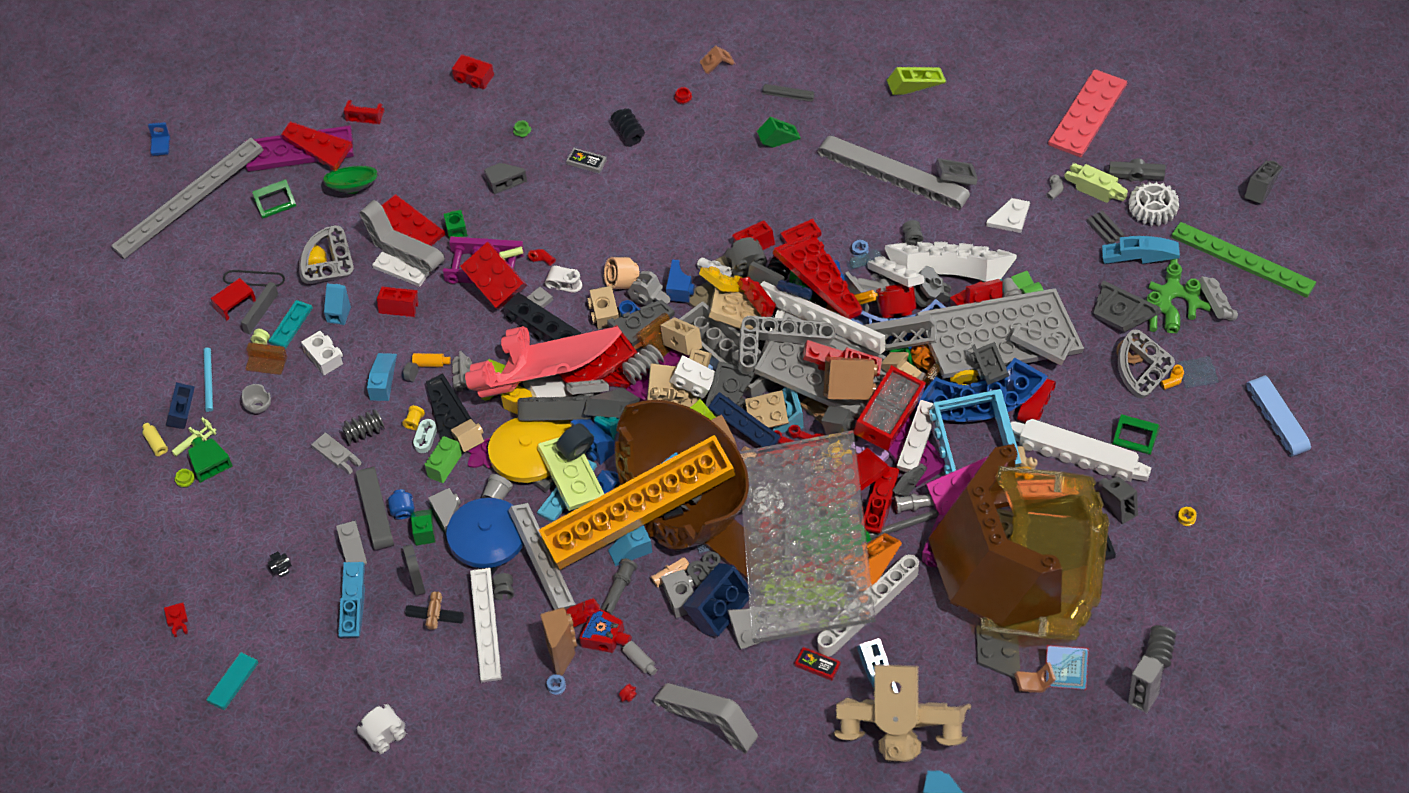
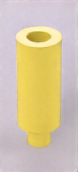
(154, 439)

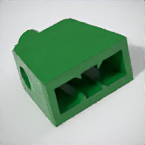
(208, 458)

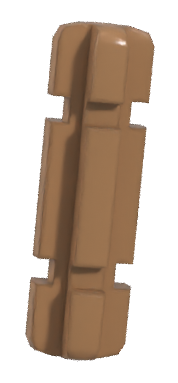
(433, 610)

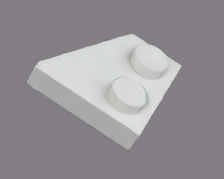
(1010, 216)

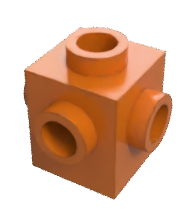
(922, 356)

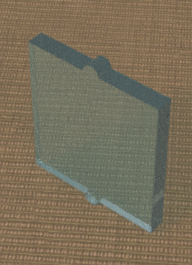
(1198, 372)

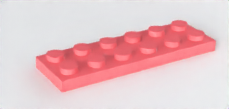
(1087, 113)

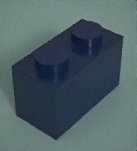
(180, 405)

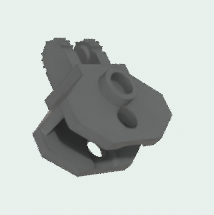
(932, 288)

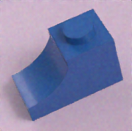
(679, 285)

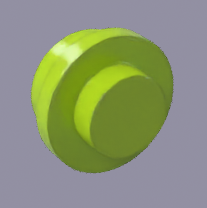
(184, 478)

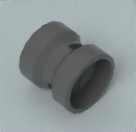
(912, 232)
(503, 584)

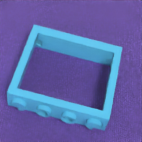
(1001, 415)

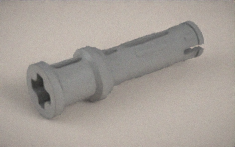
(912, 502)

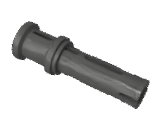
(621, 579)

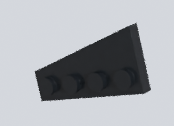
(446, 406)

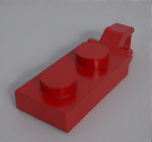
(757, 296)
(582, 611)

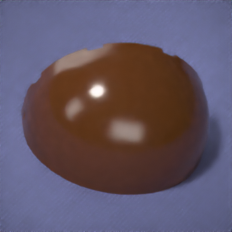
(655, 434)

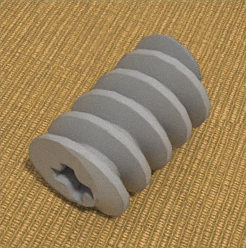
(641, 362)

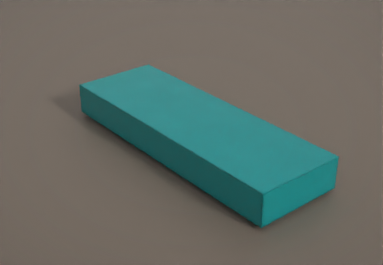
(290, 324)
(232, 681)

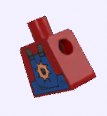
(604, 632)

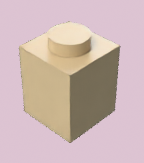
(468, 435)

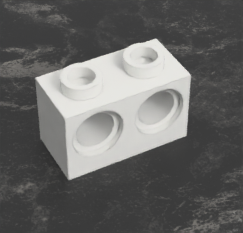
(322, 352)

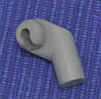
(1056, 187)

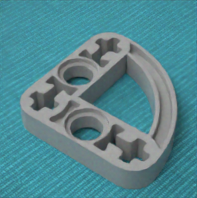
(335, 265)
(1155, 360)

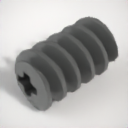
(362, 426)
(1161, 644)

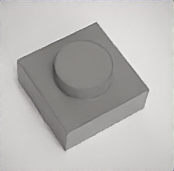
(540, 297)

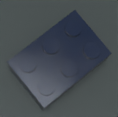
(719, 592)

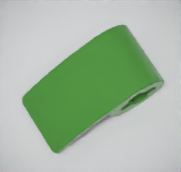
(1025, 283)

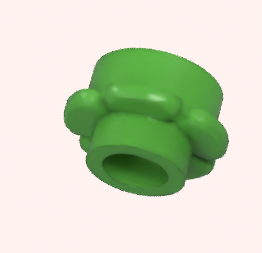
(522, 125)

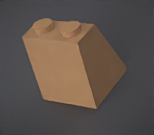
(849, 378)

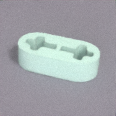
(429, 436)

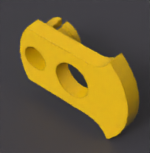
(965, 377)

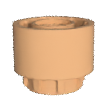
(620, 272)

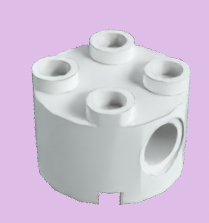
(381, 728)

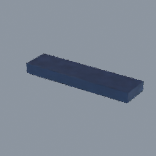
(744, 421)

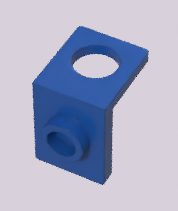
(160, 140)
(607, 480)

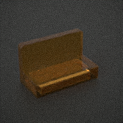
(266, 358)

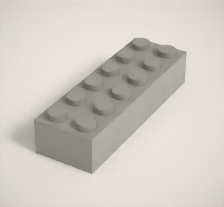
(723, 343)

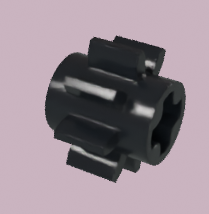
(279, 564)

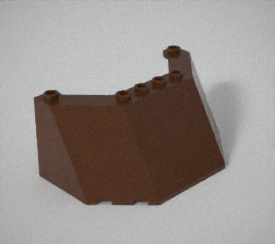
(984, 567)

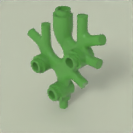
(1173, 289)

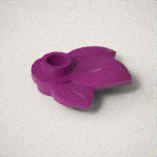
(479, 455)

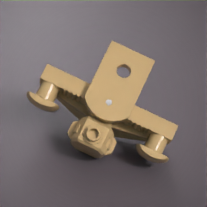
(899, 714)

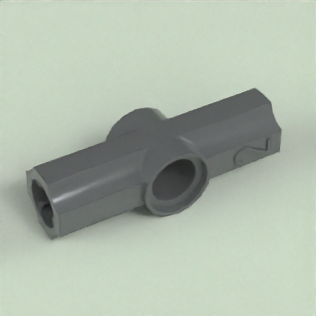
(1137, 170)

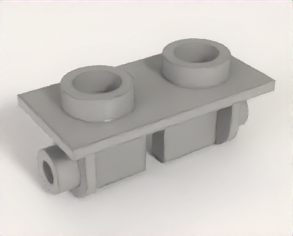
(460, 365)

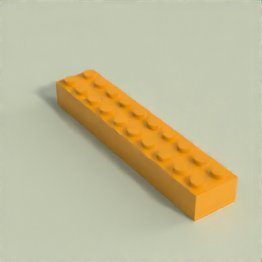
(637, 502)

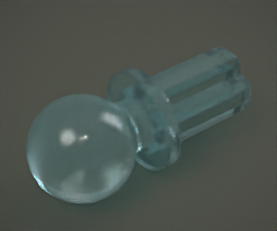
(862, 259)

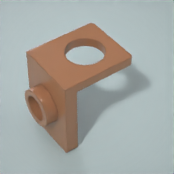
(714, 57)
(1035, 681)

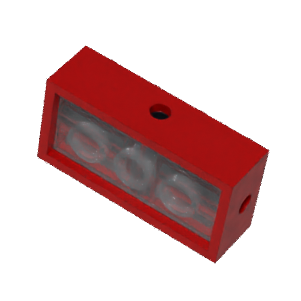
(889, 408)

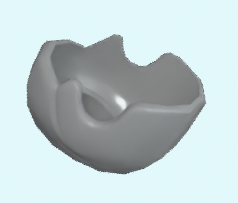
(255, 394)

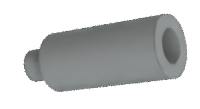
(639, 658)

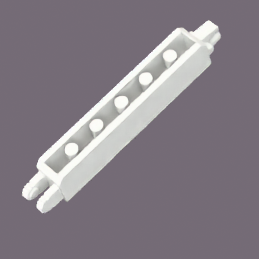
(1080, 450)

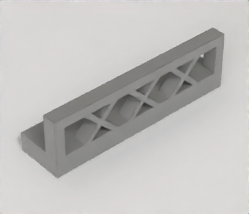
(905, 326)

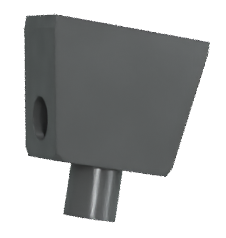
(1119, 498)

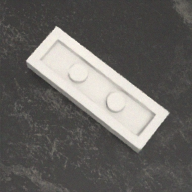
(400, 269)

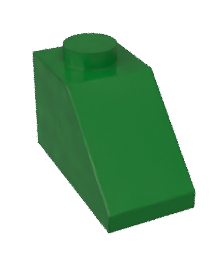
(776, 133)
(423, 527)

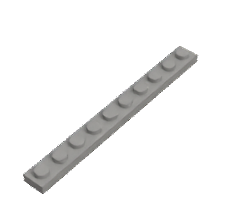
(187, 198)

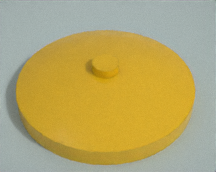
(515, 450)

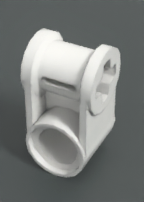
(563, 278)

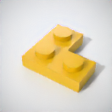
(720, 281)

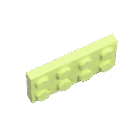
(572, 478)

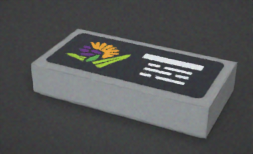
(586, 160)

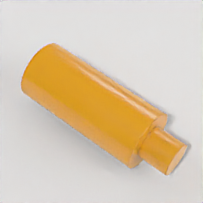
(430, 360)

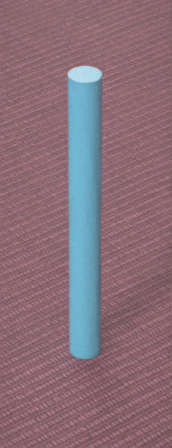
(208, 380)

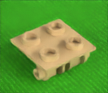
(661, 388)
(768, 409)

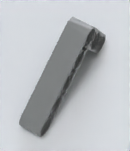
(396, 243)
(779, 335)
(709, 709)

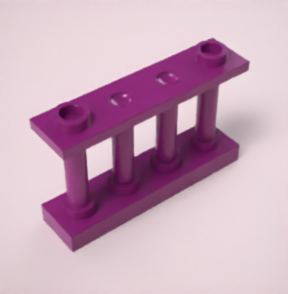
(463, 245)

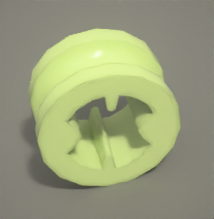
(260, 336)

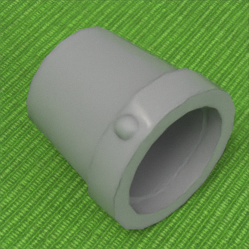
(497, 487)

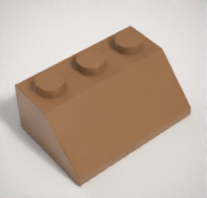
(559, 638)

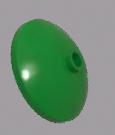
(350, 178)

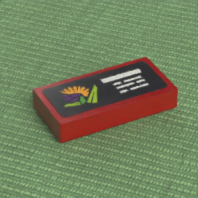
(817, 663)

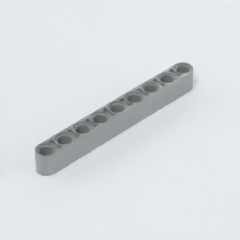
(894, 172)

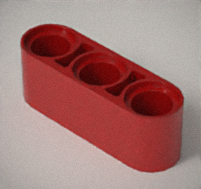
(1034, 406)

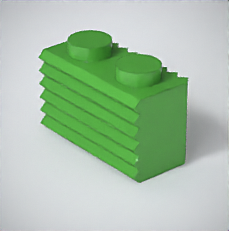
(443, 459)

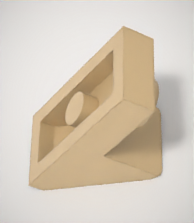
(899, 360)

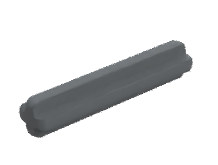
(788, 92)

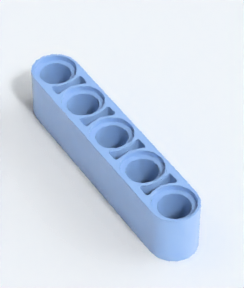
(1279, 415)

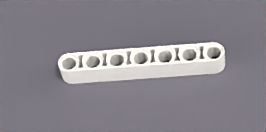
(884, 584)

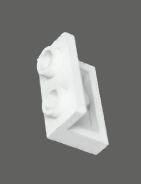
(692, 377)

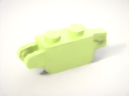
(1096, 183)

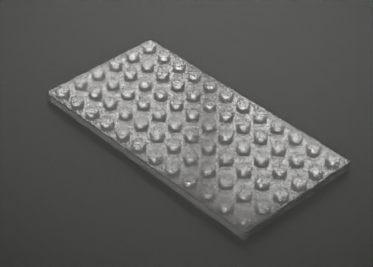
(806, 538)

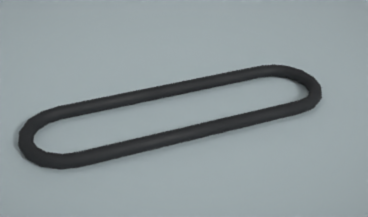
(258, 272)

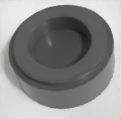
(410, 371)

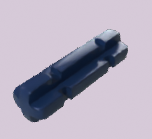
(794, 289)

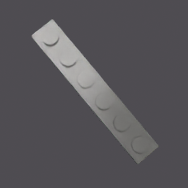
(541, 557)

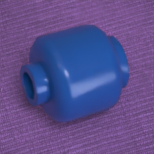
(401, 504)

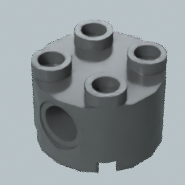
(743, 254)

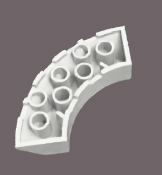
(952, 259)

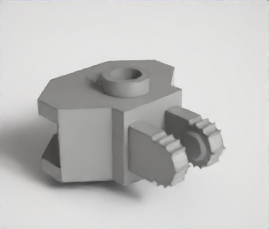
(648, 291)

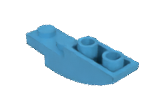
(1144, 247)
(352, 599)

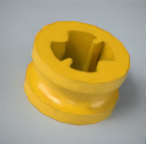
(1190, 512)

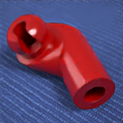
(541, 255)

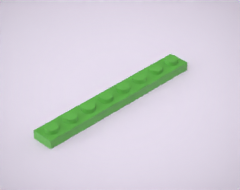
(1244, 259)

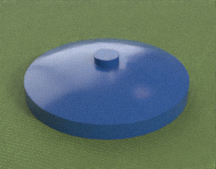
(484, 533)

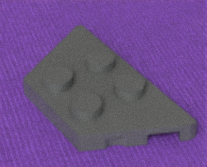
(1123, 308)
(998, 651)

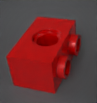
(472, 72)

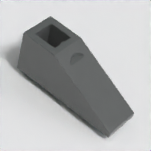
(1263, 181)
(610, 403)

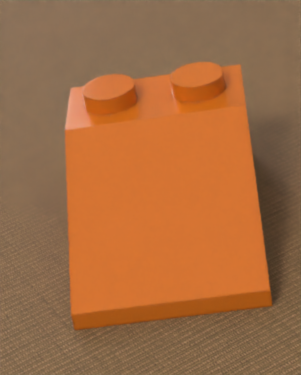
(880, 554)

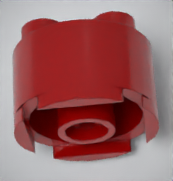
(896, 300)

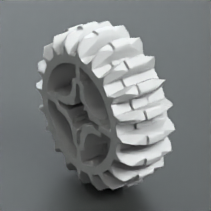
(1153, 200)

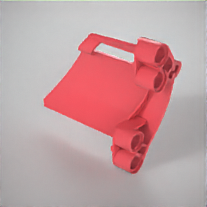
(537, 360)

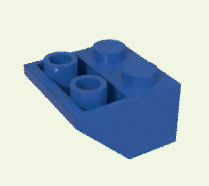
(603, 445)

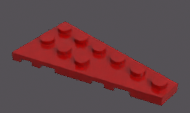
(816, 268)

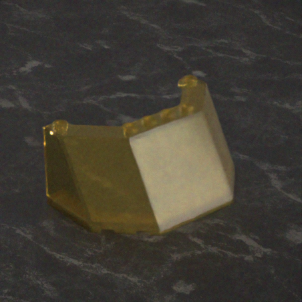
(1061, 518)

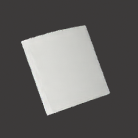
(547, 387)

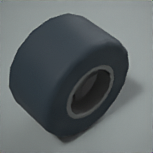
(575, 441)

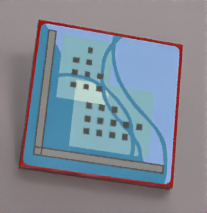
(1068, 665)

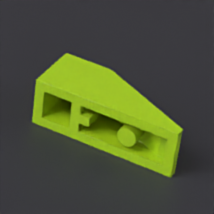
(912, 79)

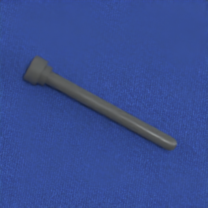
(906, 523)

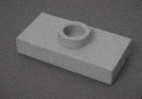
(587, 387)

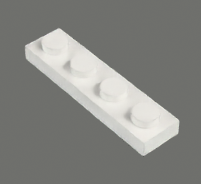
(895, 272)
(916, 438)

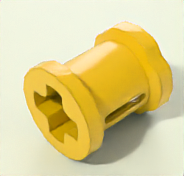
(413, 417)

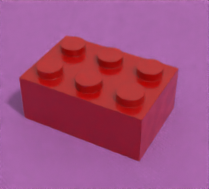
(493, 275)

